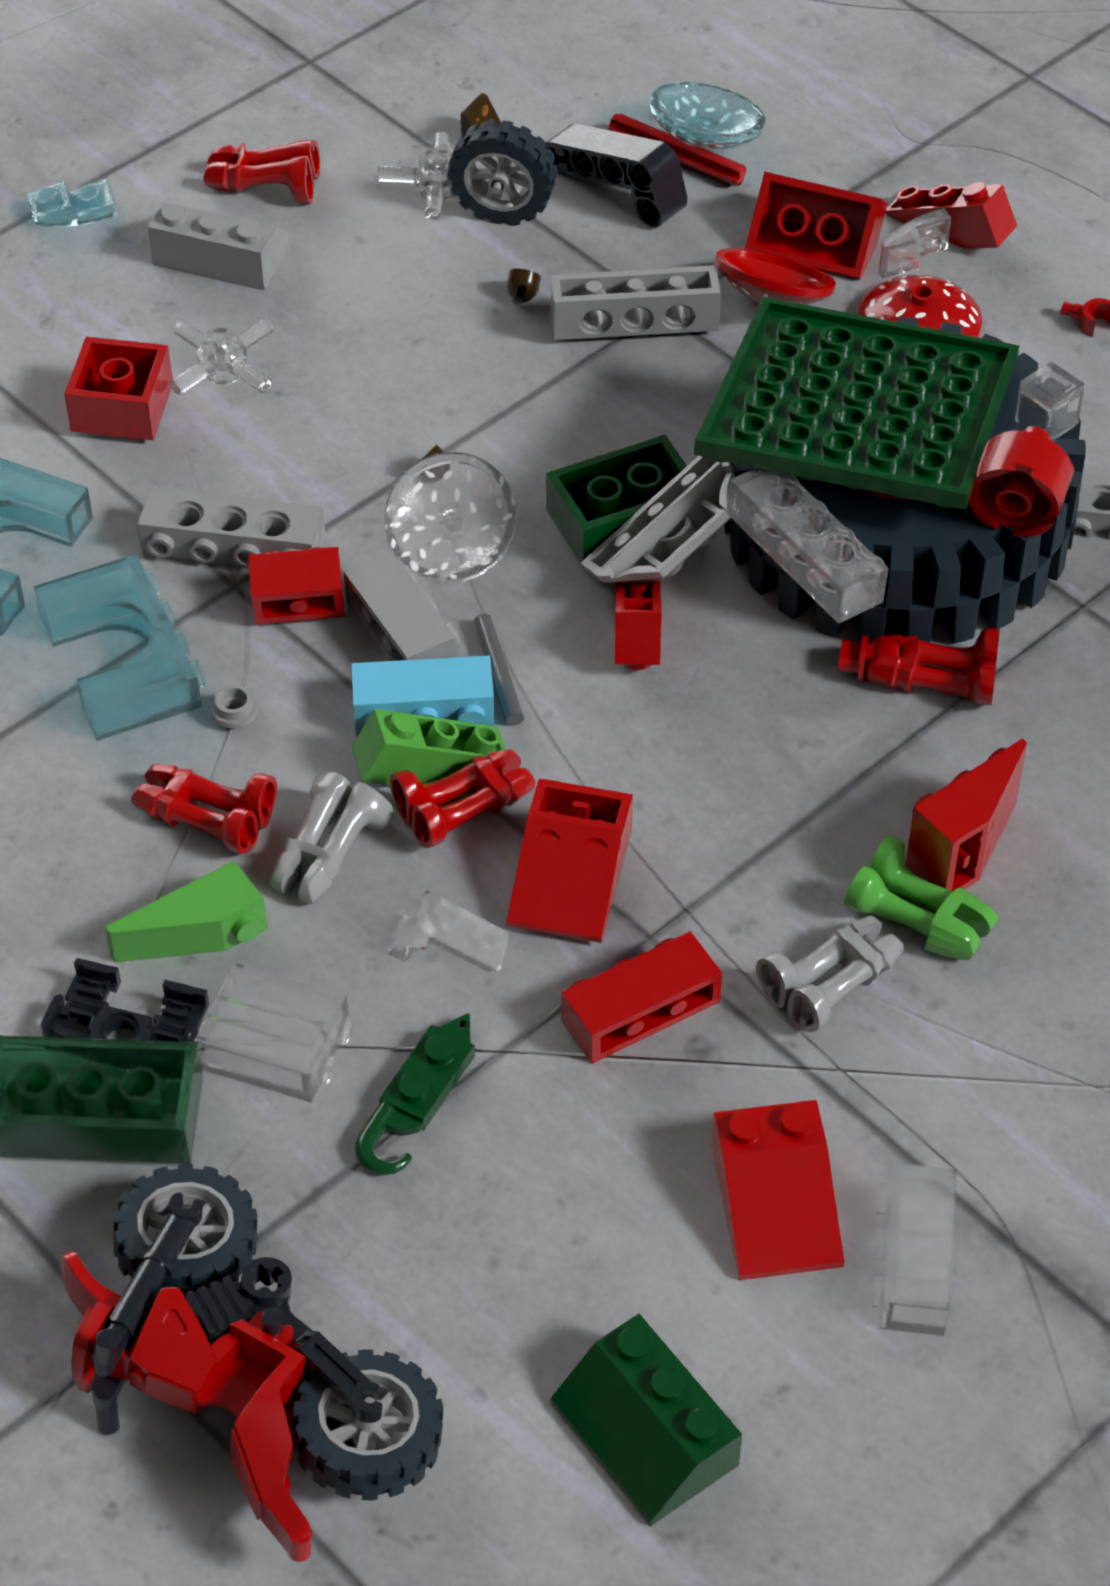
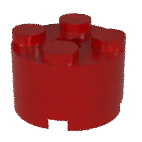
(1021, 482)

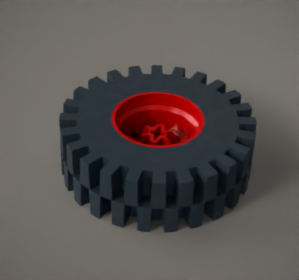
(937, 557)

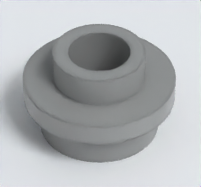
(234, 707)

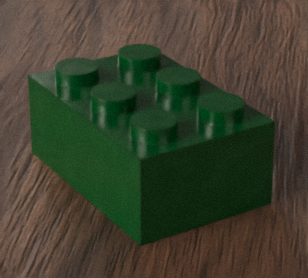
(603, 492)

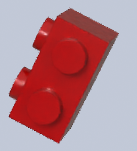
(296, 585)

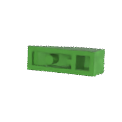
(194, 919)

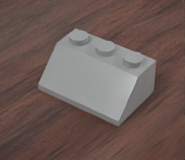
(217, 245)

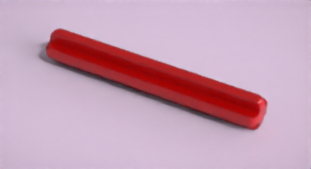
(693, 157)

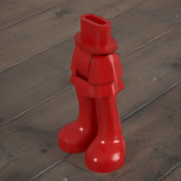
(903, 661)

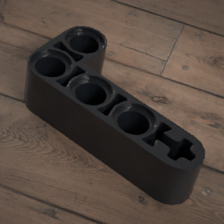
(627, 162)

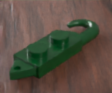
(417, 1091)

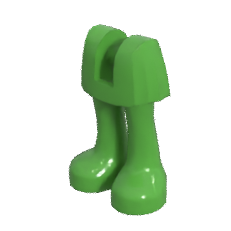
(958, 916)

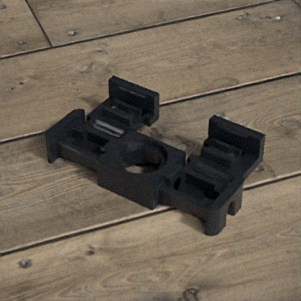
(92, 1018)

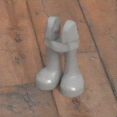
(330, 796)
(811, 1005)

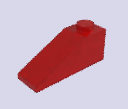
(638, 625)

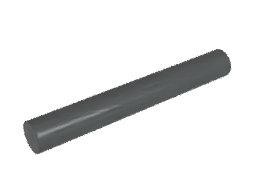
(500, 673)

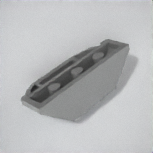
(667, 527)

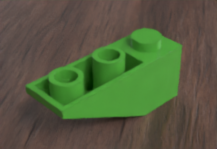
(419, 744)

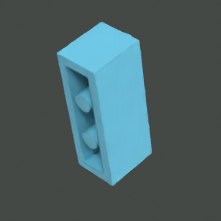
(426, 687)

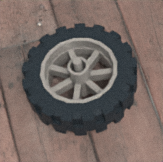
(514, 151)

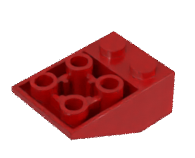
(963, 821)
(570, 860)

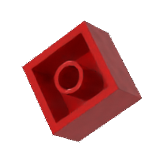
(119, 388)

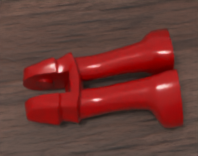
(286, 164)
(493, 776)
(171, 797)

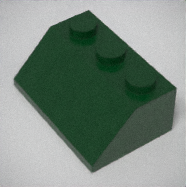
(647, 1420)

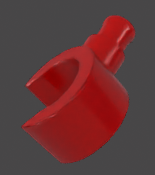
(1086, 313)

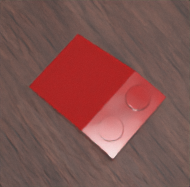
(777, 1189)

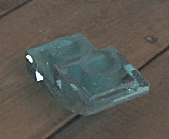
(59, 207)

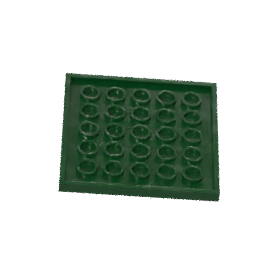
(859, 402)

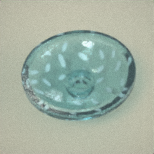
(706, 115)

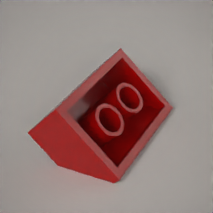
(816, 224)

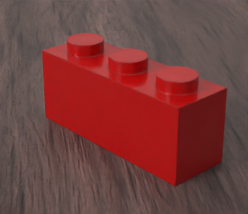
(640, 996)

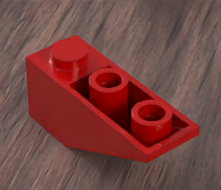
(978, 211)

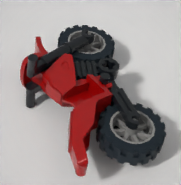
(208, 1340)

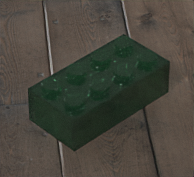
(99, 1099)

